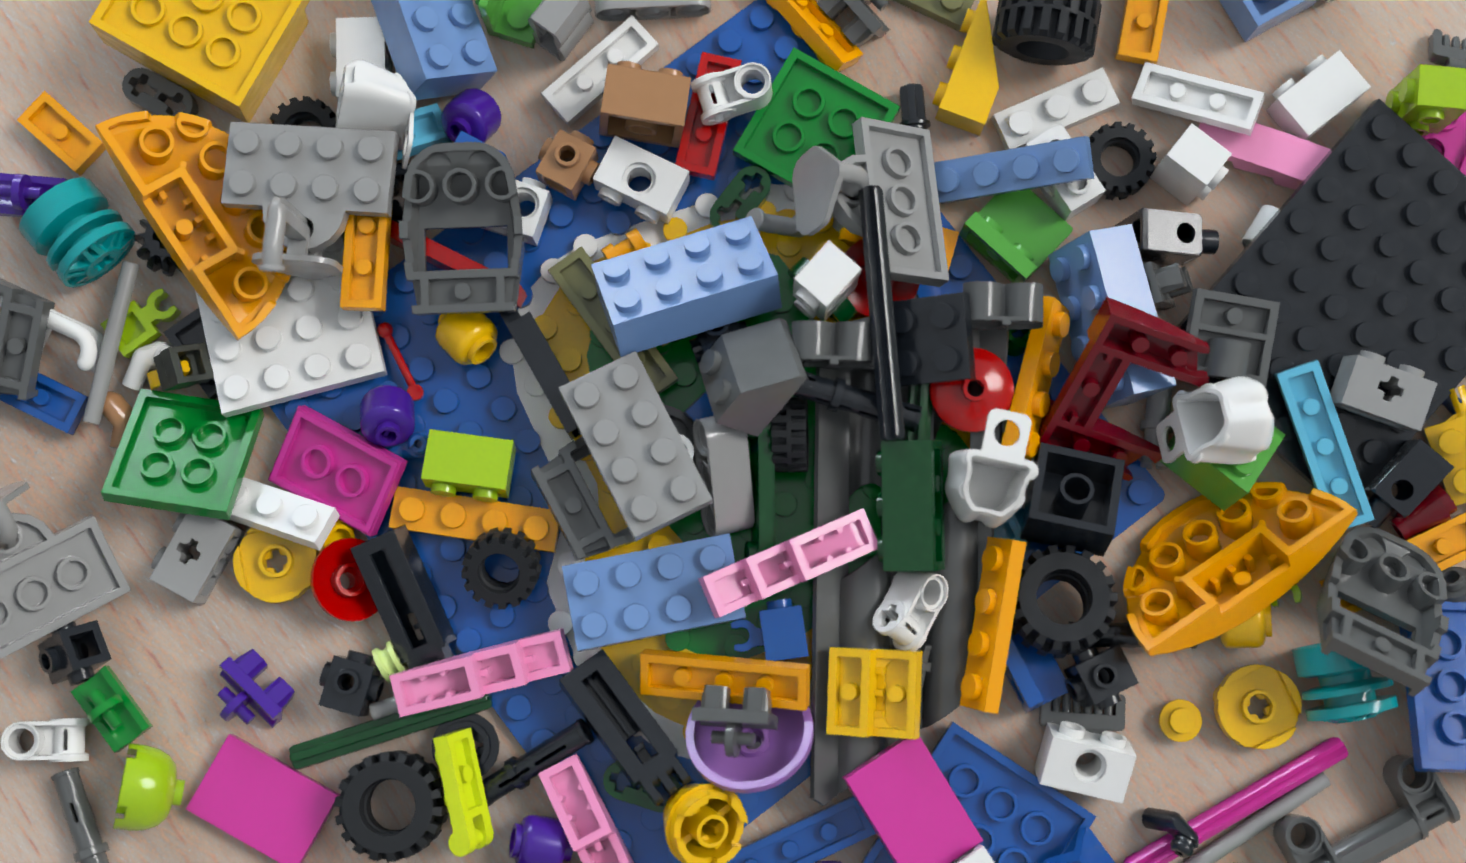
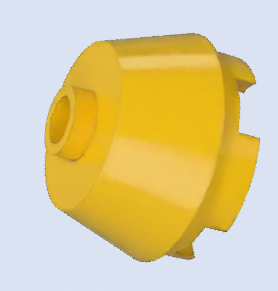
(704, 824)

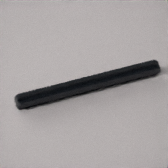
(881, 313)

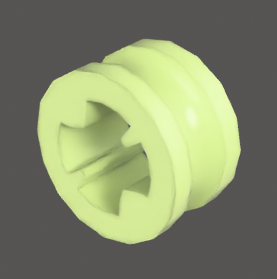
(388, 661)

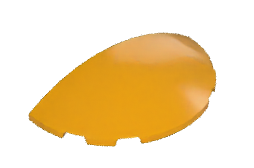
(177, 181)
(1219, 568)

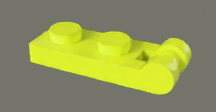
(463, 792)

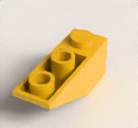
(974, 79)

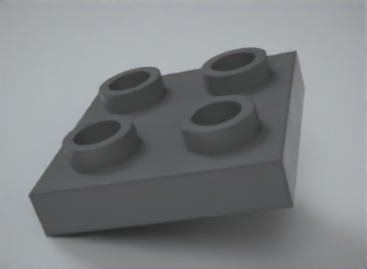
(1237, 332)

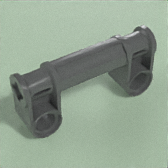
(1420, 810)

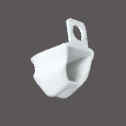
(376, 101)
(1219, 423)
(993, 480)

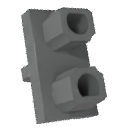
(866, 22)
(1167, 283)
(716, 712)

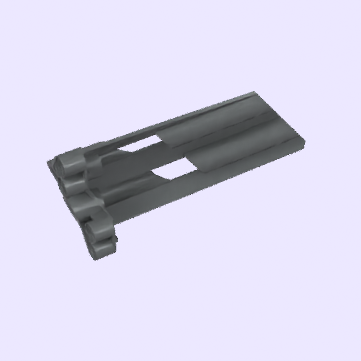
(842, 464)

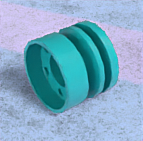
(77, 232)
(1344, 687)

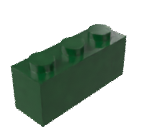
(911, 505)

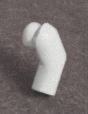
(142, 363)

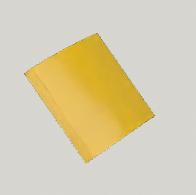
(874, 692)

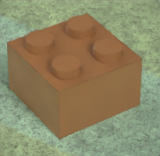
(644, 104)

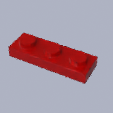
(702, 143)

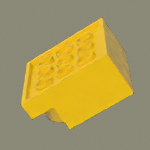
(209, 47)

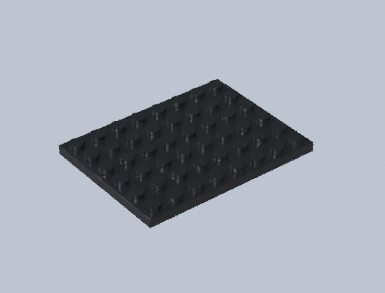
(1366, 263)

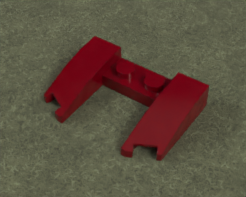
(1116, 339)

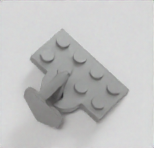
(886, 156)
(307, 178)
(50, 575)

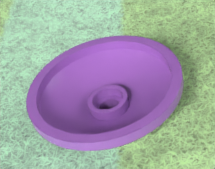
(756, 769)

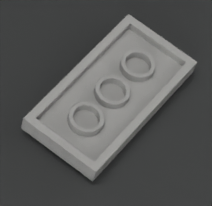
(635, 445)

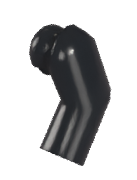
(1172, 822)

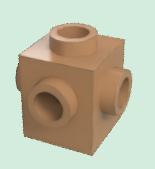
(567, 162)

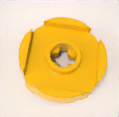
(265, 582)
(1280, 714)

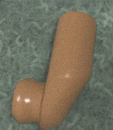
(117, 413)

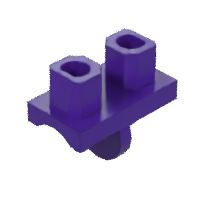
(21, 190)
(241, 676)

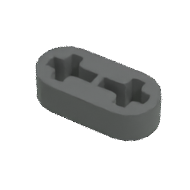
(163, 88)

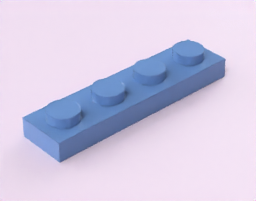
(1014, 170)

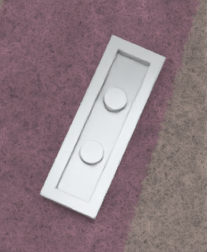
(584, 82)
(1198, 98)
(1066, 104)
(283, 514)

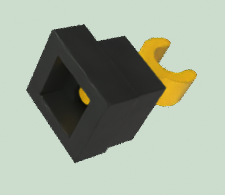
(181, 367)

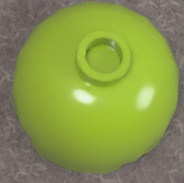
(147, 788)

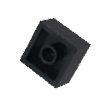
(1073, 499)

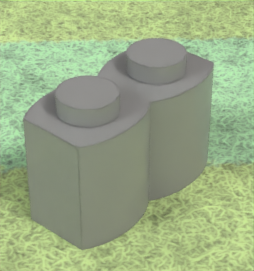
(560, 25)

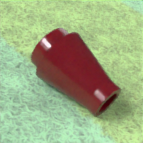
(1429, 513)

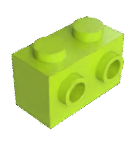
(1429, 97)
(468, 465)

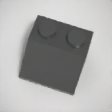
(751, 375)

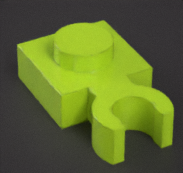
(141, 322)

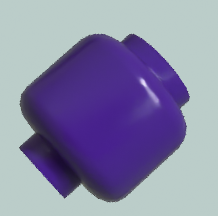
(472, 113)
(387, 416)
(539, 841)

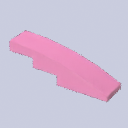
(1270, 153)
(789, 563)
(481, 672)
(583, 813)

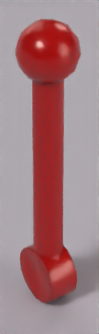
(385, 331)

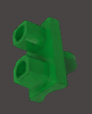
(111, 709)

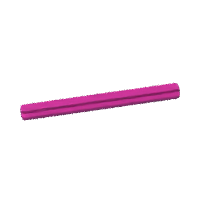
(1249, 799)

